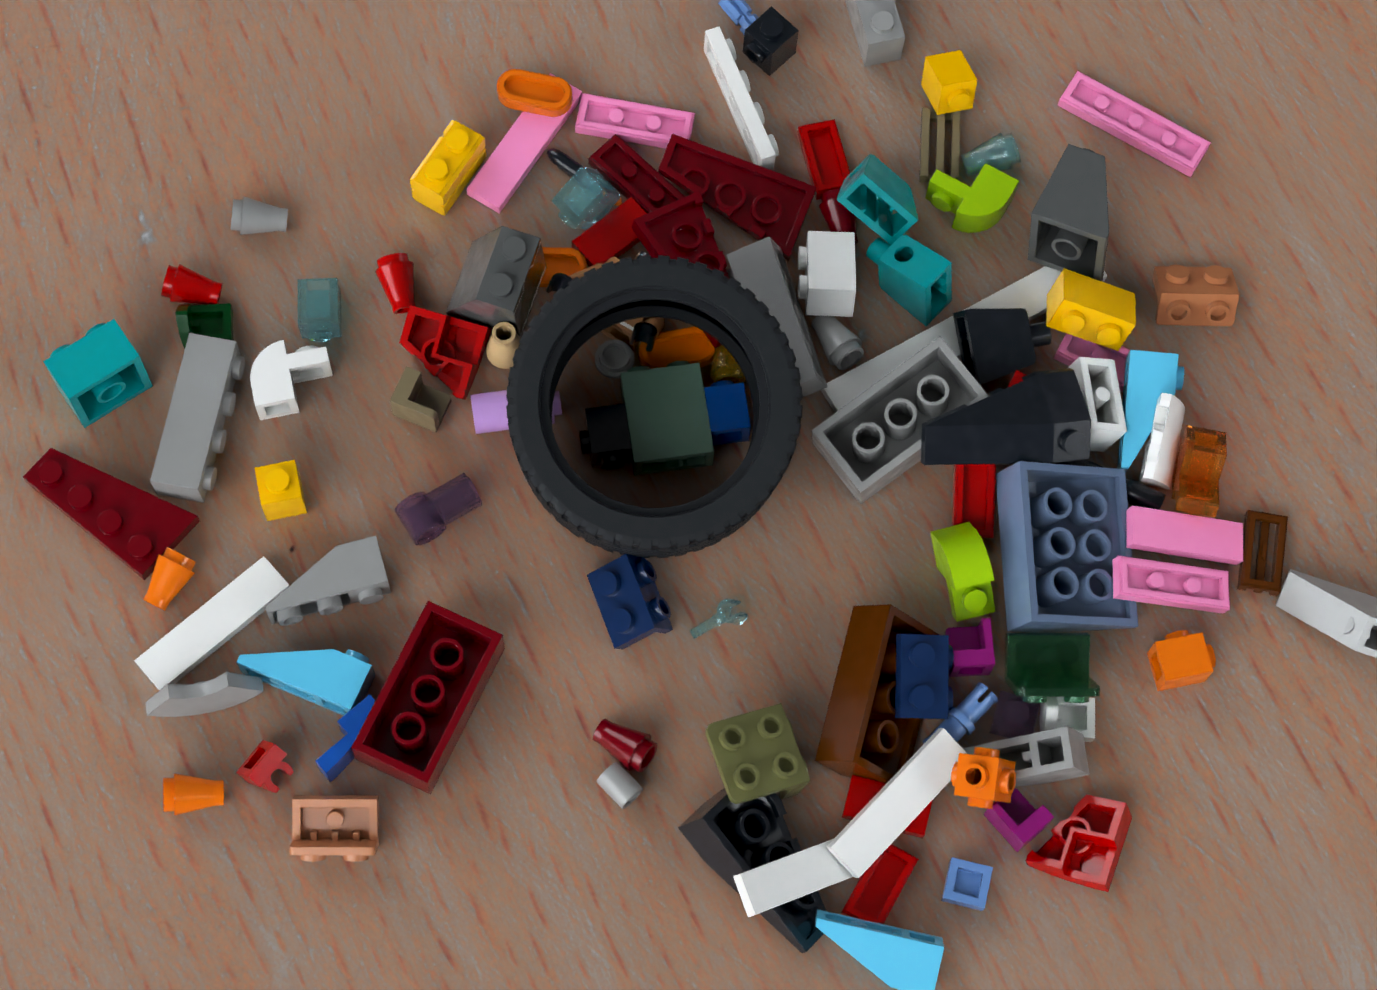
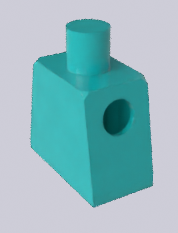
(874, 193)
(913, 276)

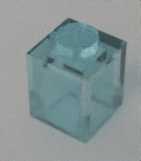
(585, 198)
(319, 309)

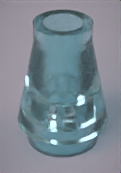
(997, 152)

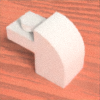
(277, 372)

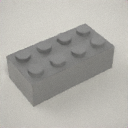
(881, 429)

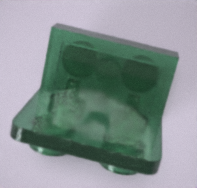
(1049, 666)

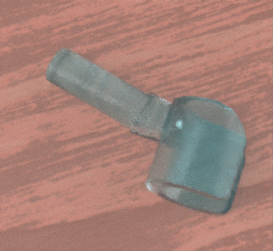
(722, 616)

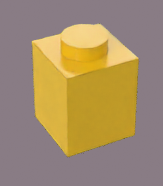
(949, 82)
(280, 490)

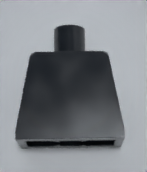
(998, 341)

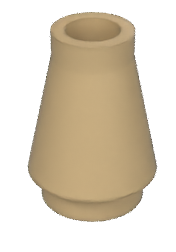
(502, 345)

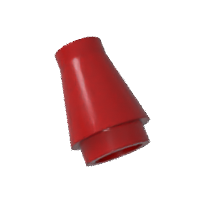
(397, 280)
(188, 286)

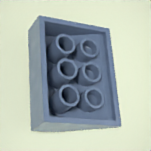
(1059, 545)

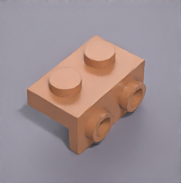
(1195, 295)
(335, 826)

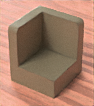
(419, 402)

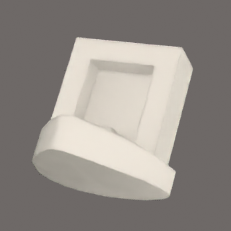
(1078, 716)

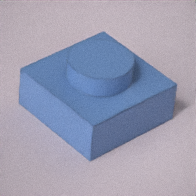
(967, 884)

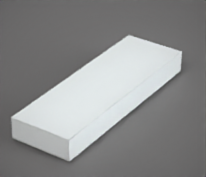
(789, 878)

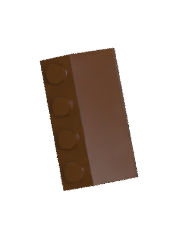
(860, 721)

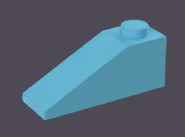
(1145, 378)
(319, 676)
(893, 954)

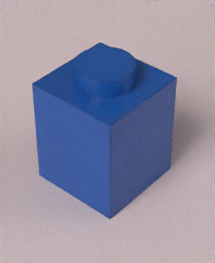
(727, 412)

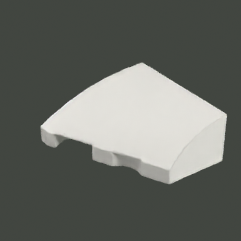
(1163, 443)

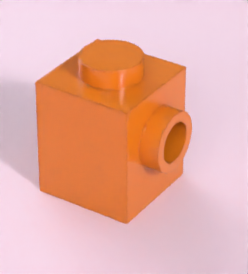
(1181, 660)

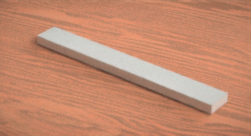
(1026, 293)

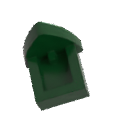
(206, 320)

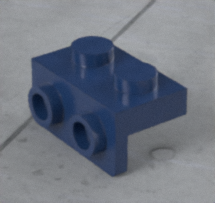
(630, 600)
(923, 676)

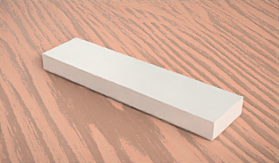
(212, 624)
(896, 804)

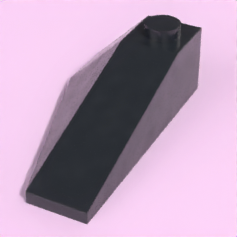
(1028, 422)
(747, 836)

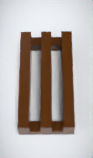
(1258, 583)

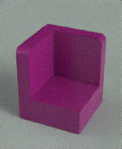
(972, 649)
(1018, 820)

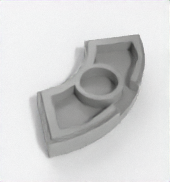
(204, 696)

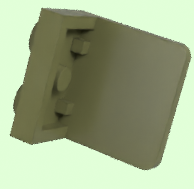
(757, 755)

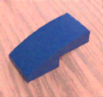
(341, 754)

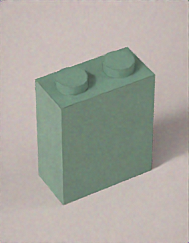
(667, 418)

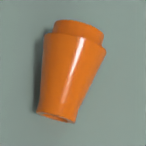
(168, 578)
(191, 793)

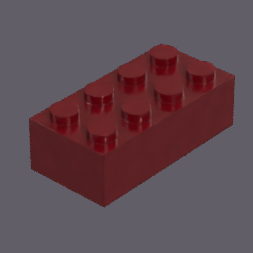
(428, 697)

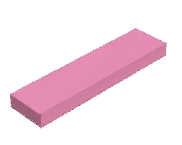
(1134, 124)
(516, 156)

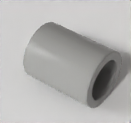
(619, 785)

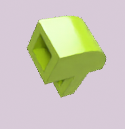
(975, 206)
(967, 570)

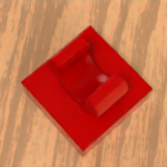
(262, 763)

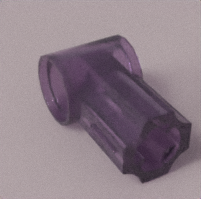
(429, 513)

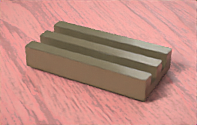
(926, 118)

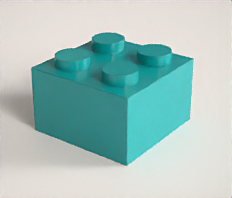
(98, 372)

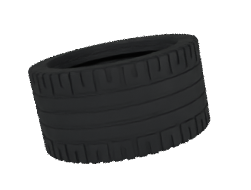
(670, 291)

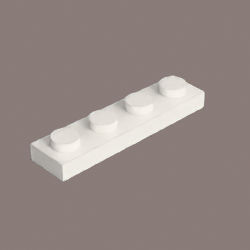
(736, 91)

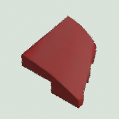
(446, 347)
(1086, 843)

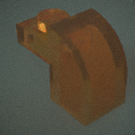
(1198, 471)

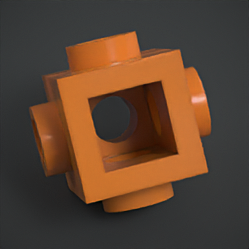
(984, 777)

